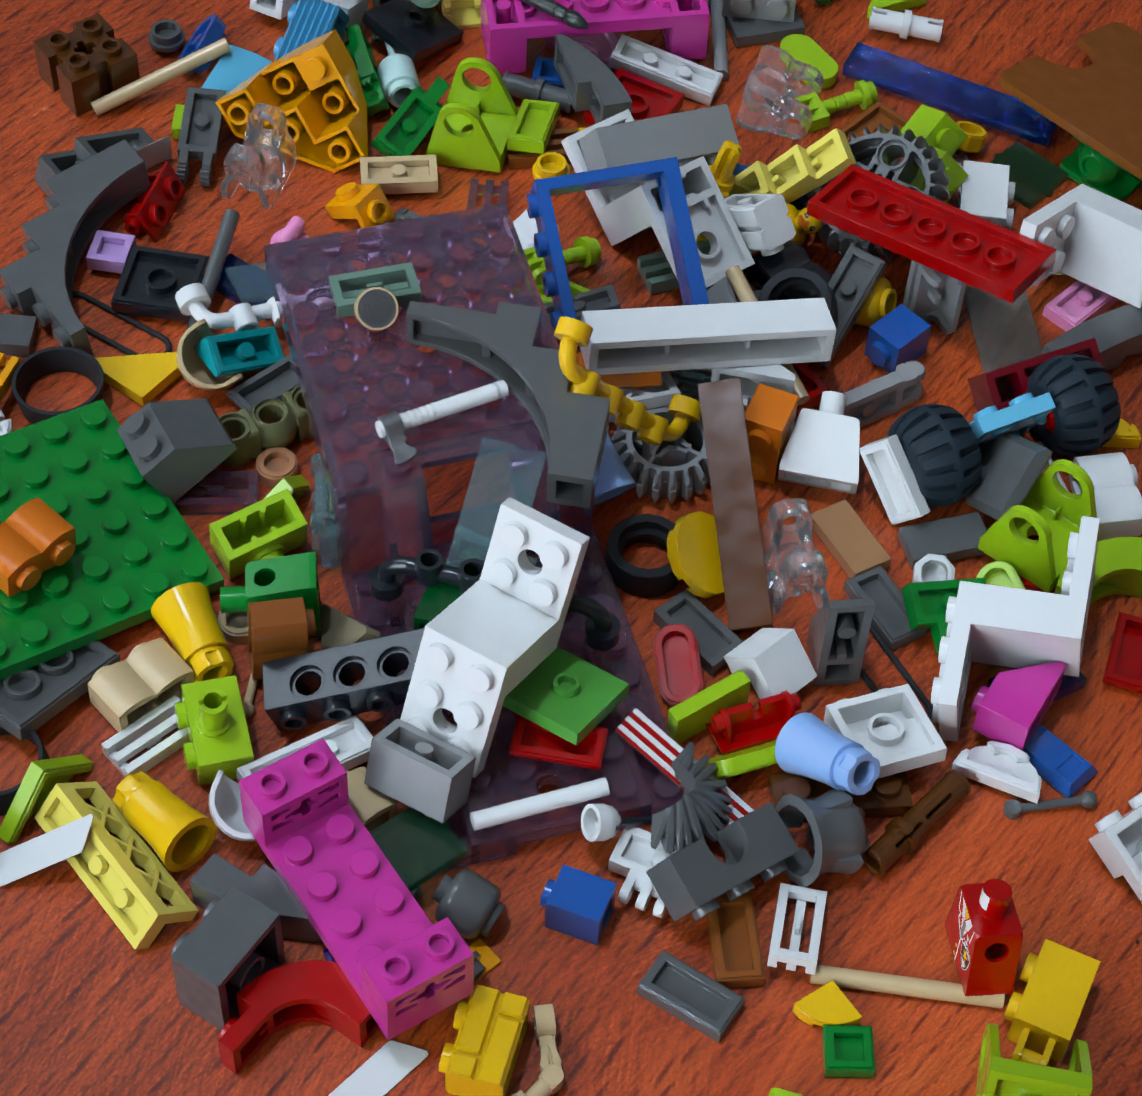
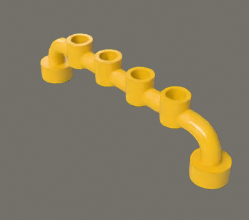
(631, 413)

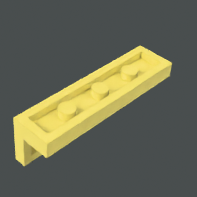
(108, 866)

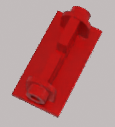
(156, 204)
(744, 727)

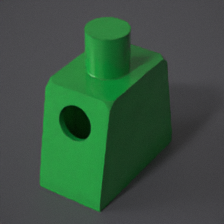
(275, 580)

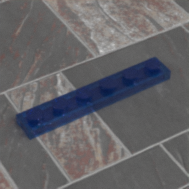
(949, 93)

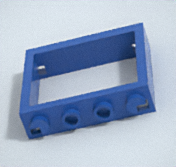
(675, 213)

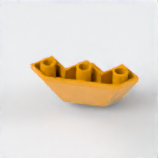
(319, 97)

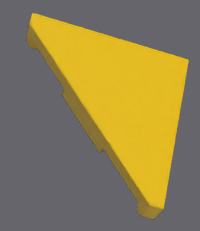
(140, 375)

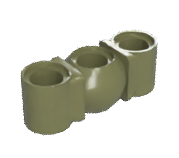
(267, 426)

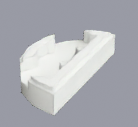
(1001, 768)

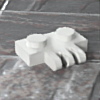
(632, 859)

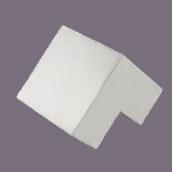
(772, 661)

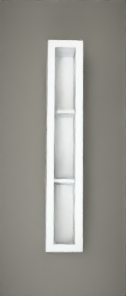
(708, 336)

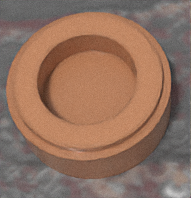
(275, 465)

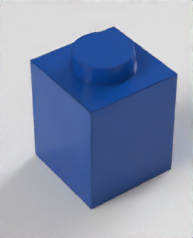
(897, 338)
(578, 904)

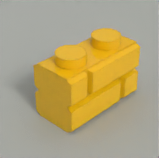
(486, 1044)

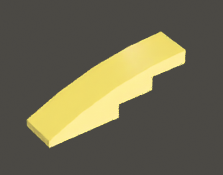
(798, 169)

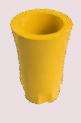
(193, 630)
(164, 821)

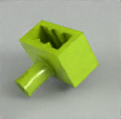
(258, 532)
(215, 728)

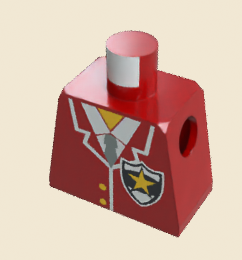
(984, 921)

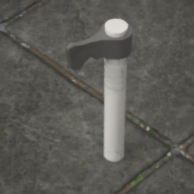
(393, 425)

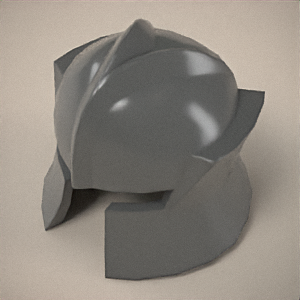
(834, 831)

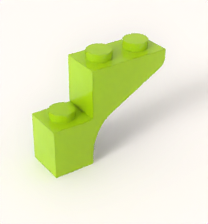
(945, 137)

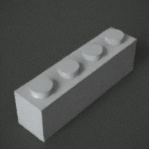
(678, 135)

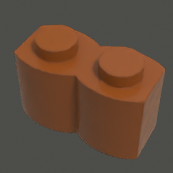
(278, 631)

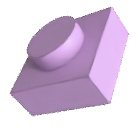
(109, 251)

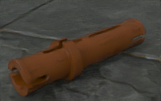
(904, 833)

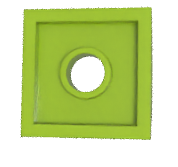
(474, 121)
(1051, 515)
(1017, 1078)

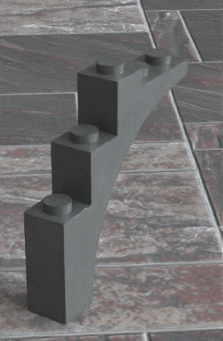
(55, 241)
(508, 350)

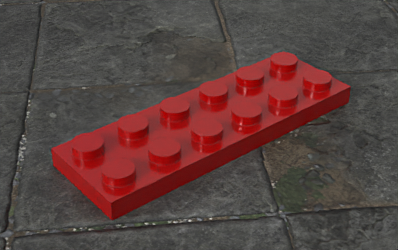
(932, 233)

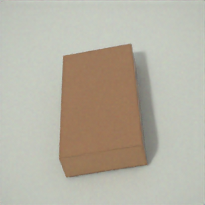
(849, 539)

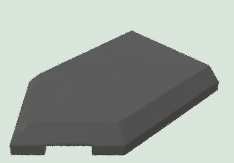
(1007, 474)

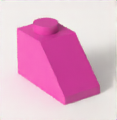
(1017, 702)

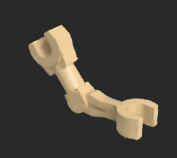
(551, 1073)

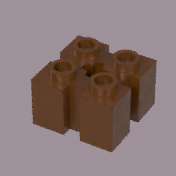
(85, 63)

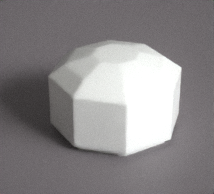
(933, 568)

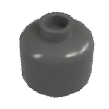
(469, 903)

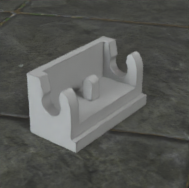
(934, 296)

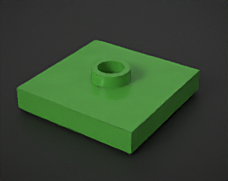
(567, 695)

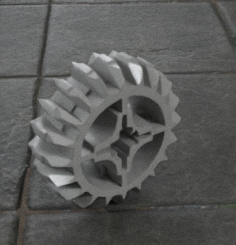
(667, 469)

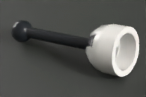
(602, 822)

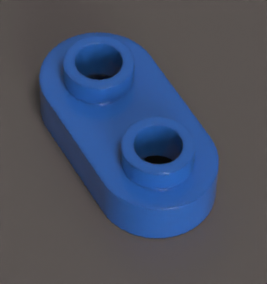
(206, 33)

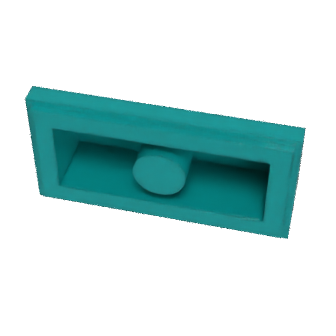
(240, 351)

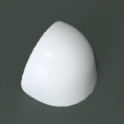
(226, 808)

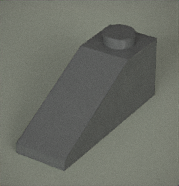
(839, 640)

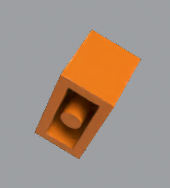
(769, 427)

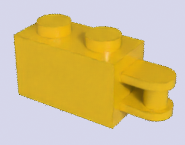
(1051, 1002)

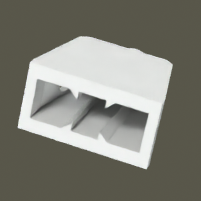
(824, 447)

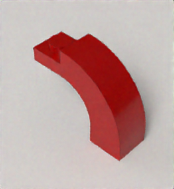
(289, 996)

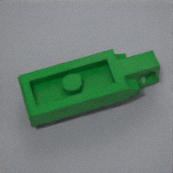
(366, 69)
(411, 121)

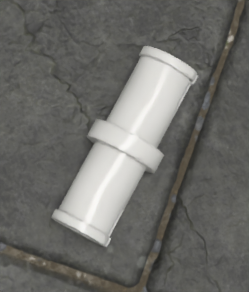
(905, 24)

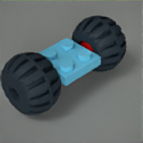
(1066, 406)

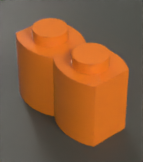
(31, 543)

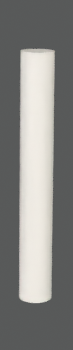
(539, 803)

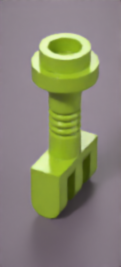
(863, 94)
(584, 251)

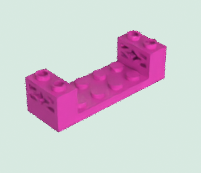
(511, 22)
(352, 893)

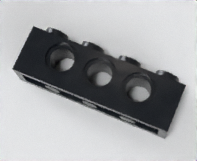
(334, 671)

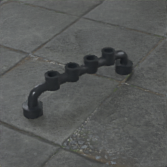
(388, 584)

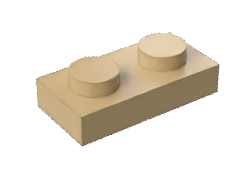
(401, 173)

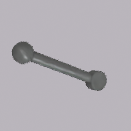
(1013, 808)

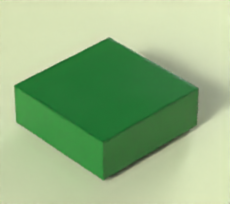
(848, 1051)

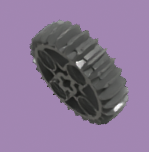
(885, 149)

